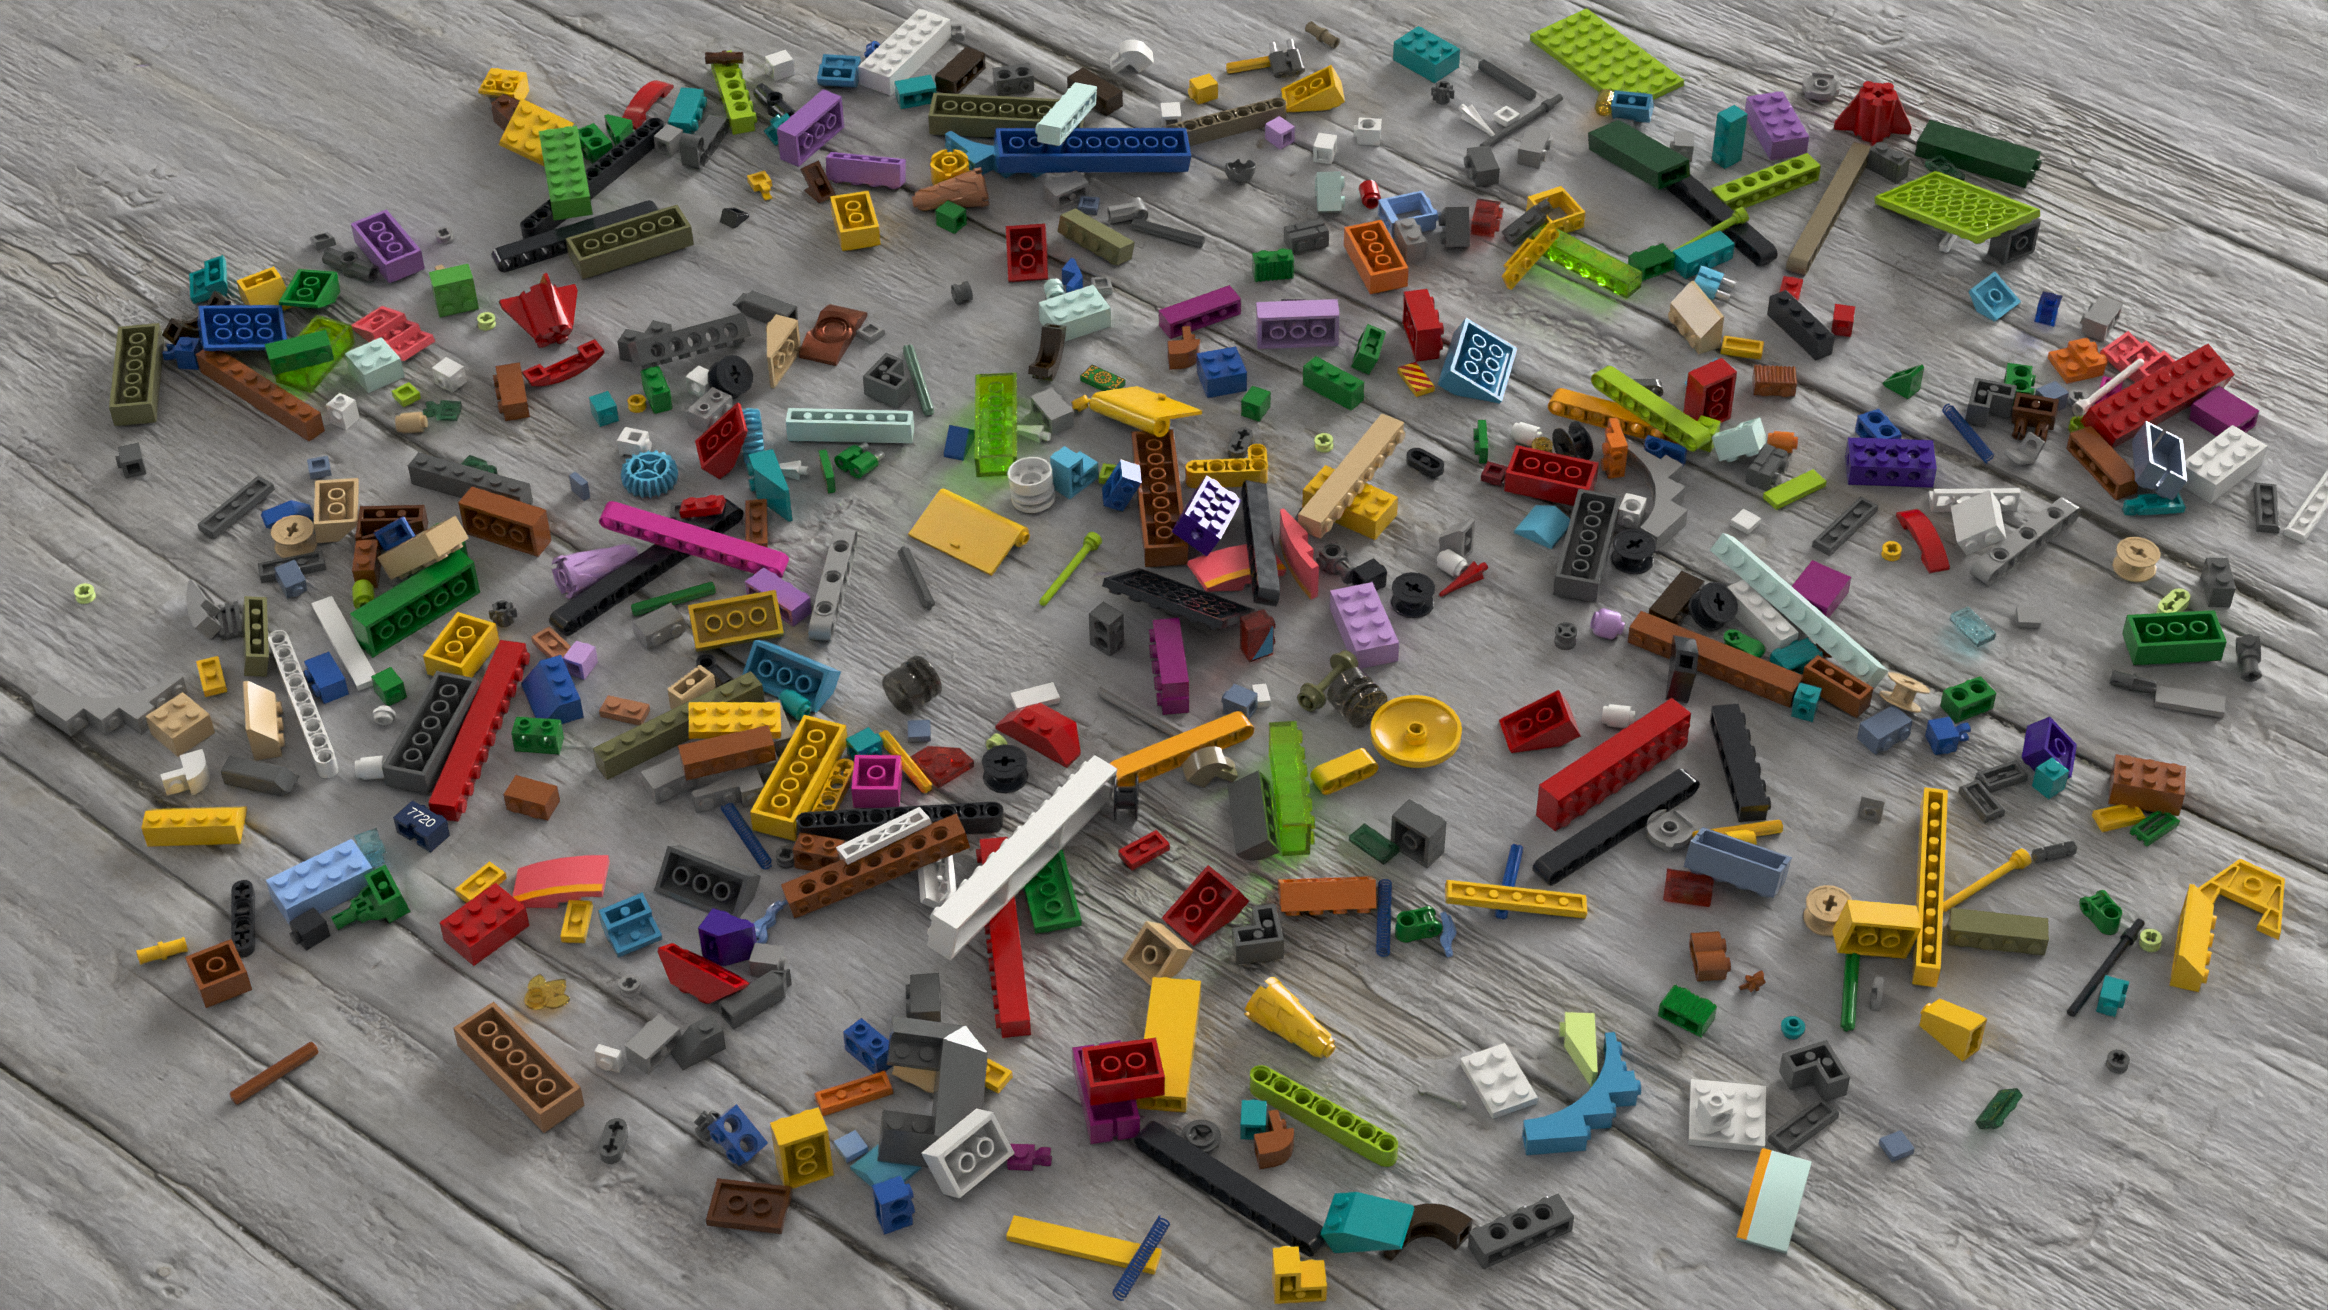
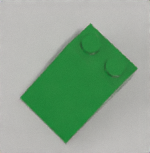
(311, 289)

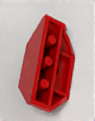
(1044, 732)
(698, 975)

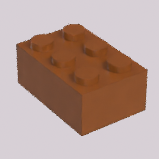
(2147, 784)

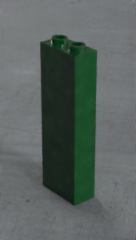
(1979, 153)
(1639, 154)

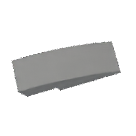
(202, 610)

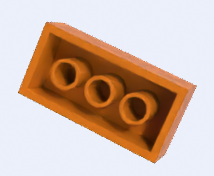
(1376, 257)

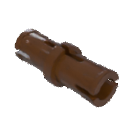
(724, 57)

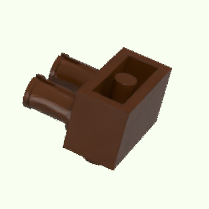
(2034, 412)

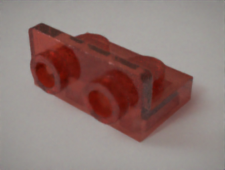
(1688, 888)

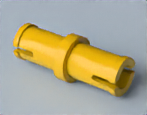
(162, 950)

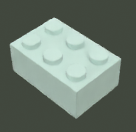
(1079, 310)

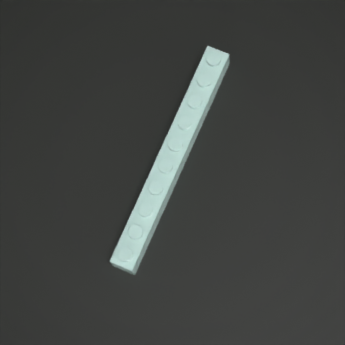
(1799, 610)

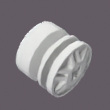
(1031, 484)

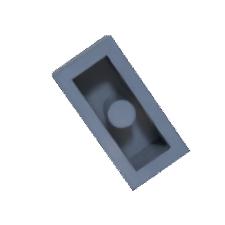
(1884, 729)

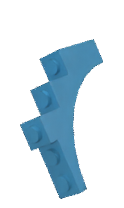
(978, 154)
(1572, 1126)

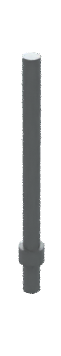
(1545, 106)

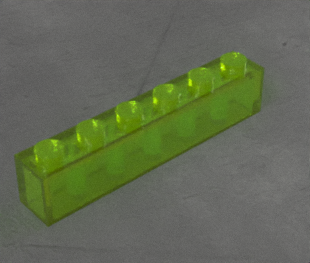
(1593, 264)

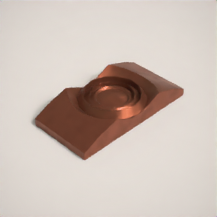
(831, 334)

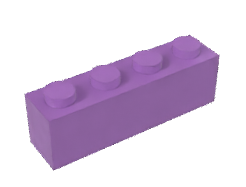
(866, 170)

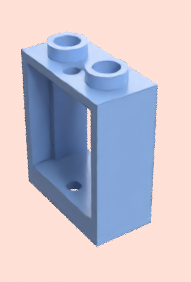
(1405, 203)

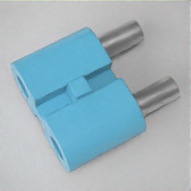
(1710, 281)

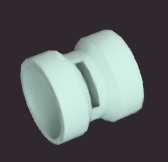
(1053, 288)

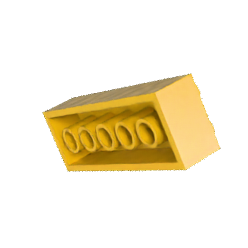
(798, 776)

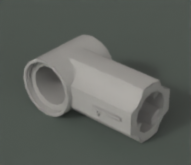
(1133, 209)

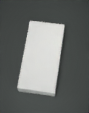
(1042, 694)

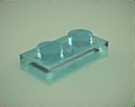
(1972, 626)

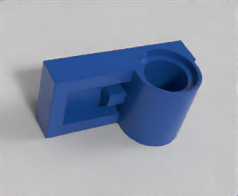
(1660, 448)

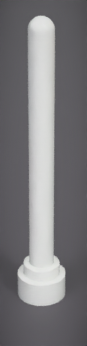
(2081, 406)

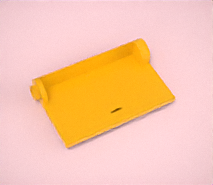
(1141, 408)
(968, 531)

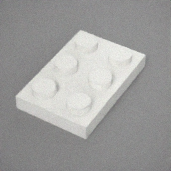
(1498, 1080)

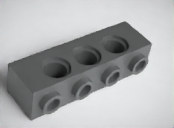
(1512, 1241)

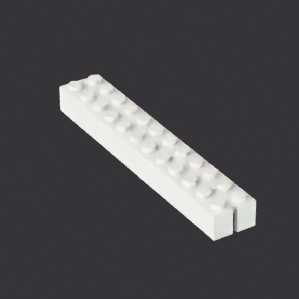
(1020, 857)

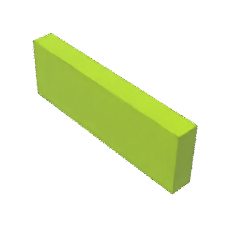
(1794, 489)

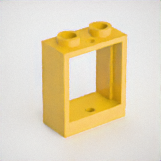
(1560, 198)

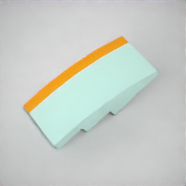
(1773, 1200)

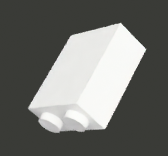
(1978, 522)

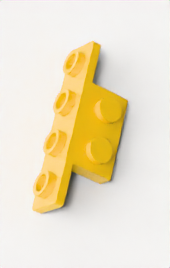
(1528, 255)

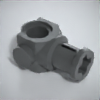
(1334, 561)
(2249, 656)

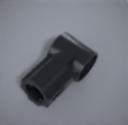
(709, 662)

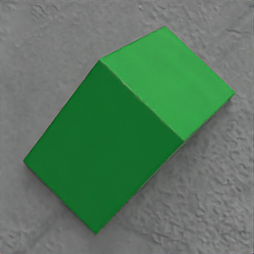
(618, 128)
(1906, 381)

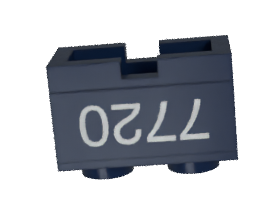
(422, 824)

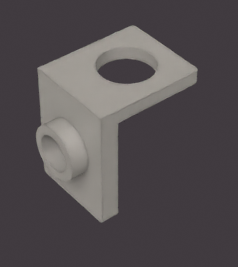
(2023, 455)
(1871, 808)

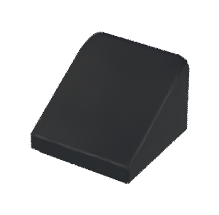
(733, 217)

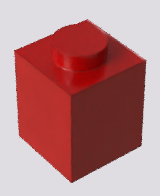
(1843, 320)

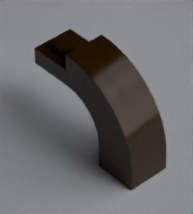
(177, 328)
(1049, 352)
(1436, 1222)

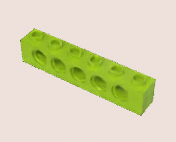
(735, 97)
(1769, 182)

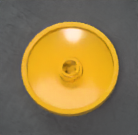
(1416, 731)

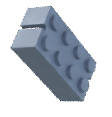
(2161, 466)
(1737, 862)

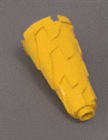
(1283, 1014)

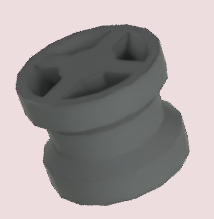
(961, 292)
(1565, 636)

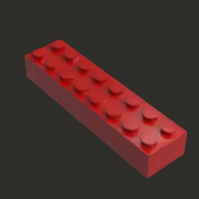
(2158, 396)
(1613, 764)

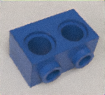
(1876, 425)
(1121, 485)
(867, 1046)
(742, 1130)
(893, 1204)

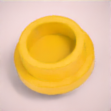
(1080, 403)

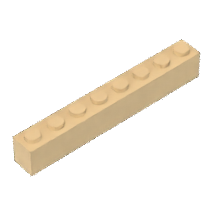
(1351, 475)

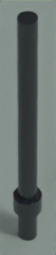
(2127, 939)

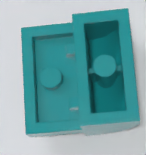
(208, 280)

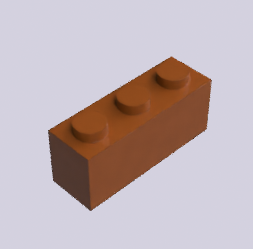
(511, 391)
(1838, 686)

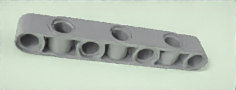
(2025, 541)
(833, 585)

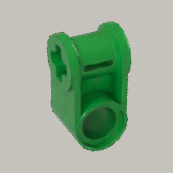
(1744, 643)
(2102, 912)
(1416, 924)

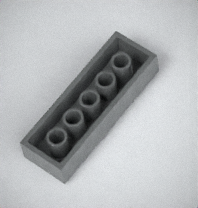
(1587, 545)
(430, 733)

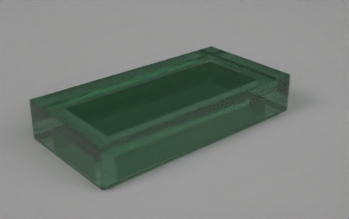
(1374, 844)

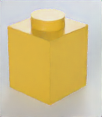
(1203, 89)

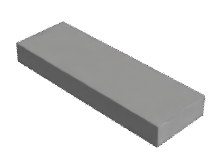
(2189, 701)

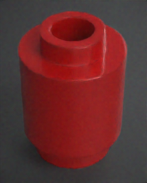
(1369, 194)

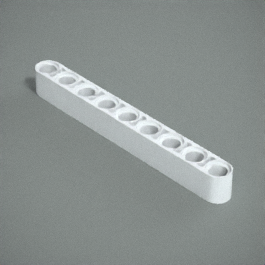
(303, 704)

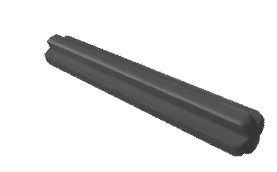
(1507, 79)
(1168, 232)
(916, 578)

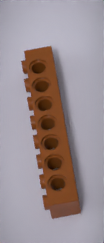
(896, 859)

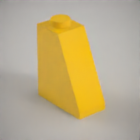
(1953, 1027)

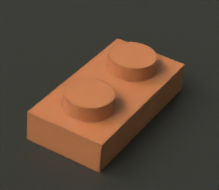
(550, 643)
(624, 710)

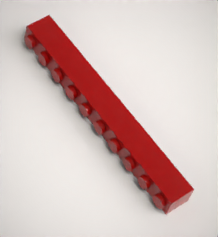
(479, 730)
(1006, 961)

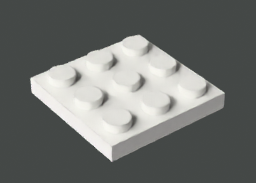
(1747, 1121)

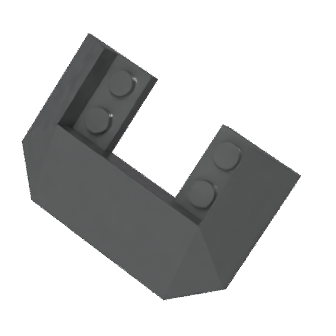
(958, 1085)

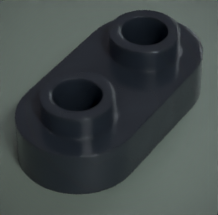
(1425, 462)

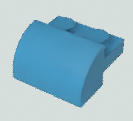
(839, 71)
(629, 925)

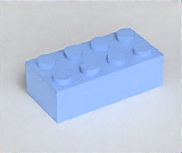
(320, 881)

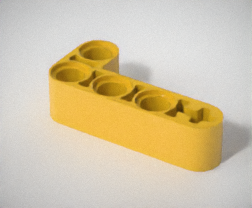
(1230, 471)

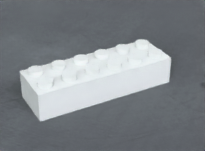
(904, 51)

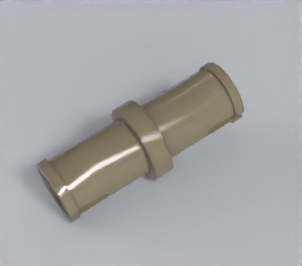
(1322, 34)

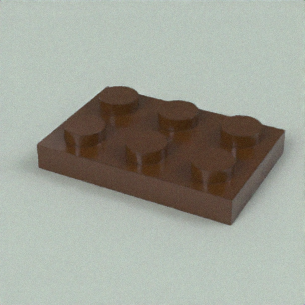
(749, 1206)

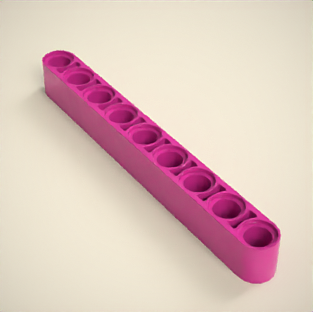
(691, 539)

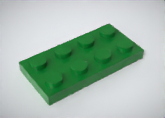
(1052, 897)

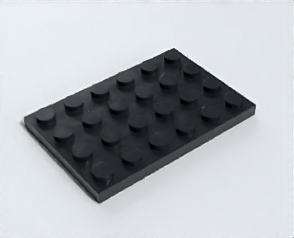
(1177, 598)

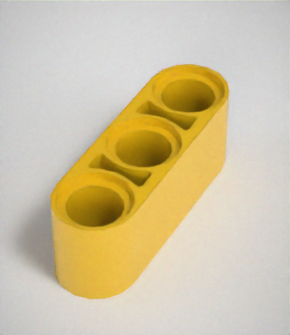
(1344, 771)

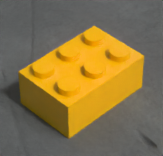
(855, 220)
(462, 646)
(1876, 929)
(802, 1148)

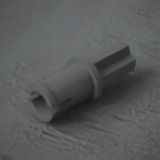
(2133, 682)

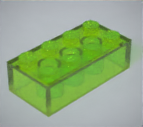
(341, 341)

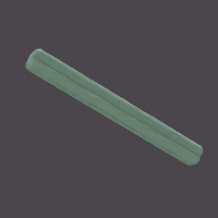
(918, 380)

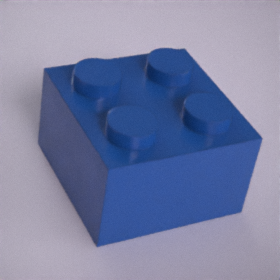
(1221, 372)

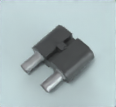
(1286, 62)

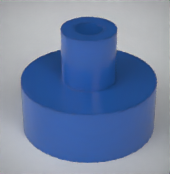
(871, 47)

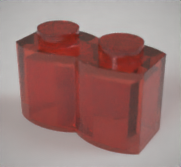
(1486, 218)

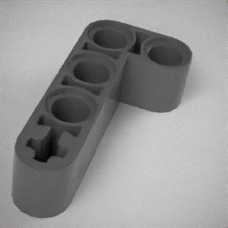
(698, 148)

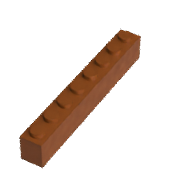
(261, 393)
(1718, 659)

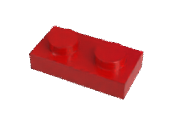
(1792, 285)
(702, 506)
(1144, 850)

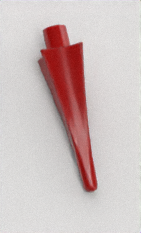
(1470, 575)

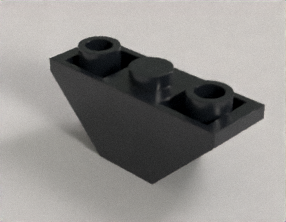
(1682, 668)

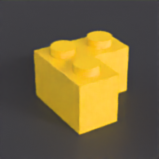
(1295, 1279)

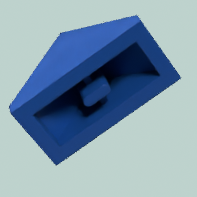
(958, 442)
(394, 533)

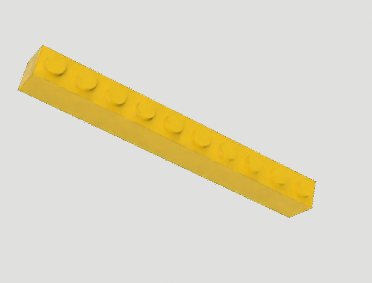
(1930, 886)

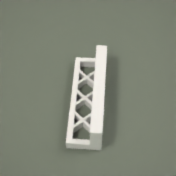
(1942, 499)
(883, 835)
(933, 886)

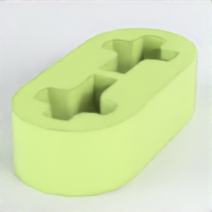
(2176, 606)

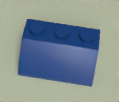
(552, 691)

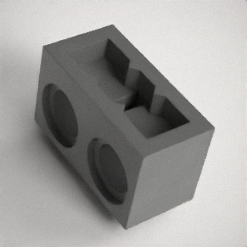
(1013, 79)
(1106, 628)

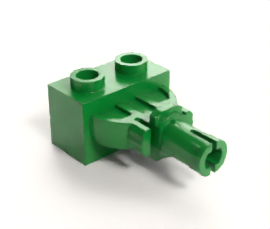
(375, 901)

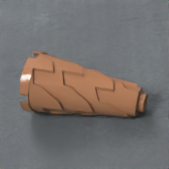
(964, 190)

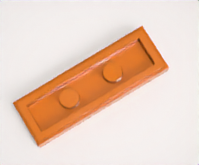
(853, 1093)

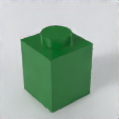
(951, 217)
(1255, 403)
(389, 686)

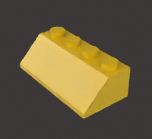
(194, 826)
(2193, 941)

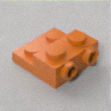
(2078, 361)
(1614, 450)

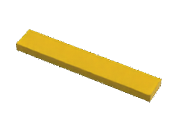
(1515, 899)
(1078, 1243)

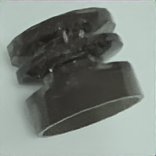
(912, 685)
(1356, 697)

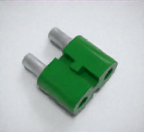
(857, 461)

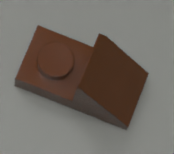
(818, 183)

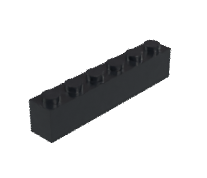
(1739, 763)

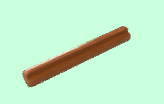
(273, 1073)

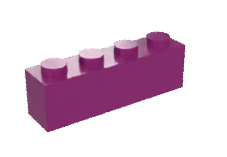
(1200, 311)

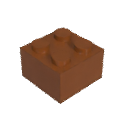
(218, 973)

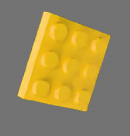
(523, 130)

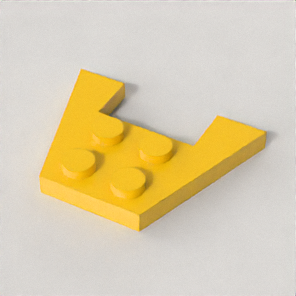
(2252, 888)

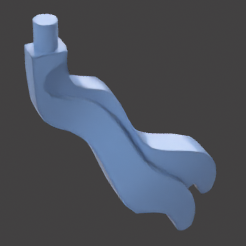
(767, 921)
(1448, 934)

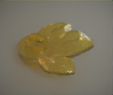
(546, 994)

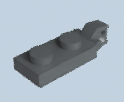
(1527, 223)

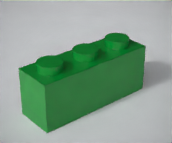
(299, 352)
(1333, 383)

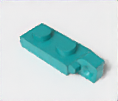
(2153, 504)

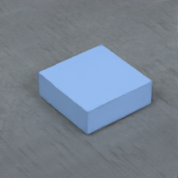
(851, 1146)

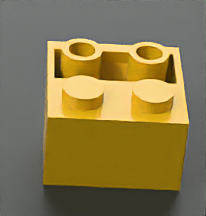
(505, 82)
(262, 288)

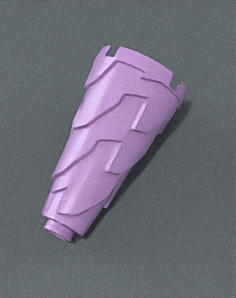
(583, 569)

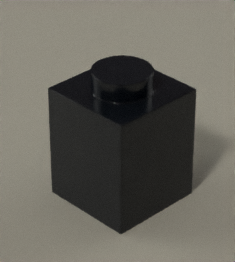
(1369, 572)
(309, 929)

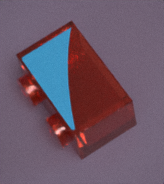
(1257, 635)

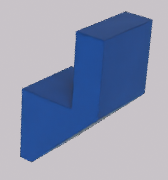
(1072, 276)
(286, 509)

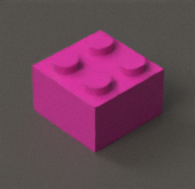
(876, 781)

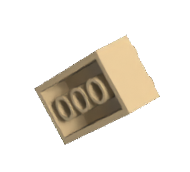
(424, 549)

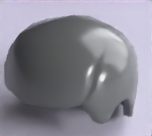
(1239, 171)

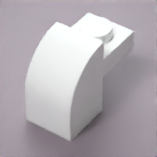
(1132, 53)
(192, 777)

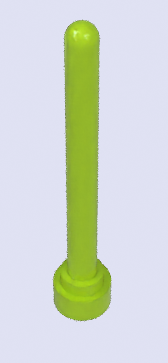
(1739, 216)
(1090, 542)

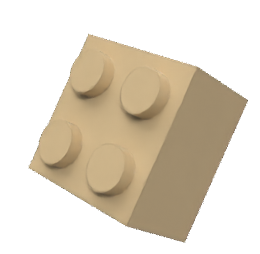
(180, 724)

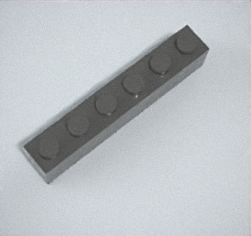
(458, 479)

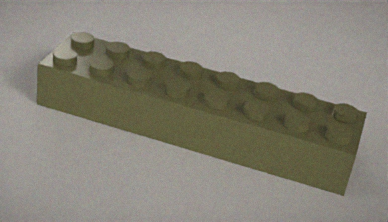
(983, 113)

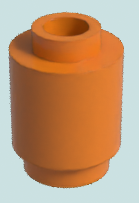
(1783, 440)

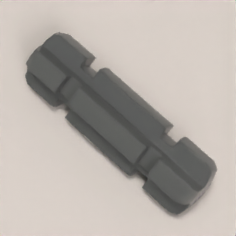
(2054, 851)

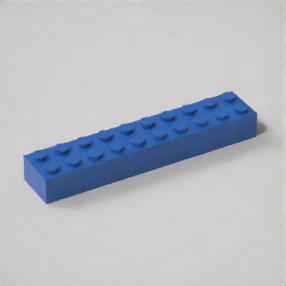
(1094, 151)

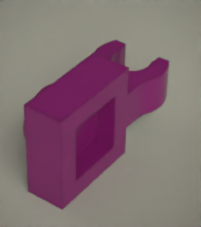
(1026, 1156)

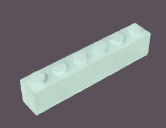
(1066, 114)
(849, 425)

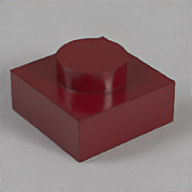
(1493, 473)

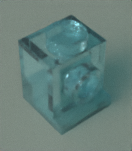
(371, 847)

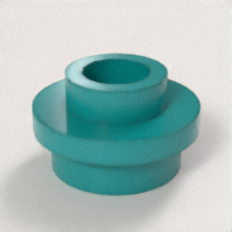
(1793, 1027)

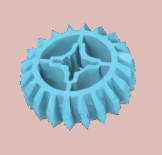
(754, 439)
(649, 474)

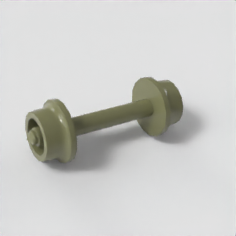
(1312, 696)

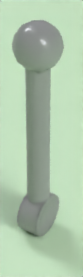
(1423, 1090)

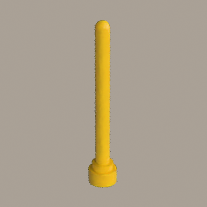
(2018, 860)

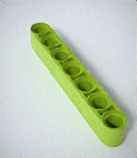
(1651, 408)
(1323, 1116)

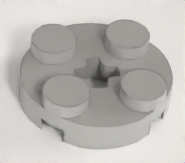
(1821, 86)
(1665, 839)

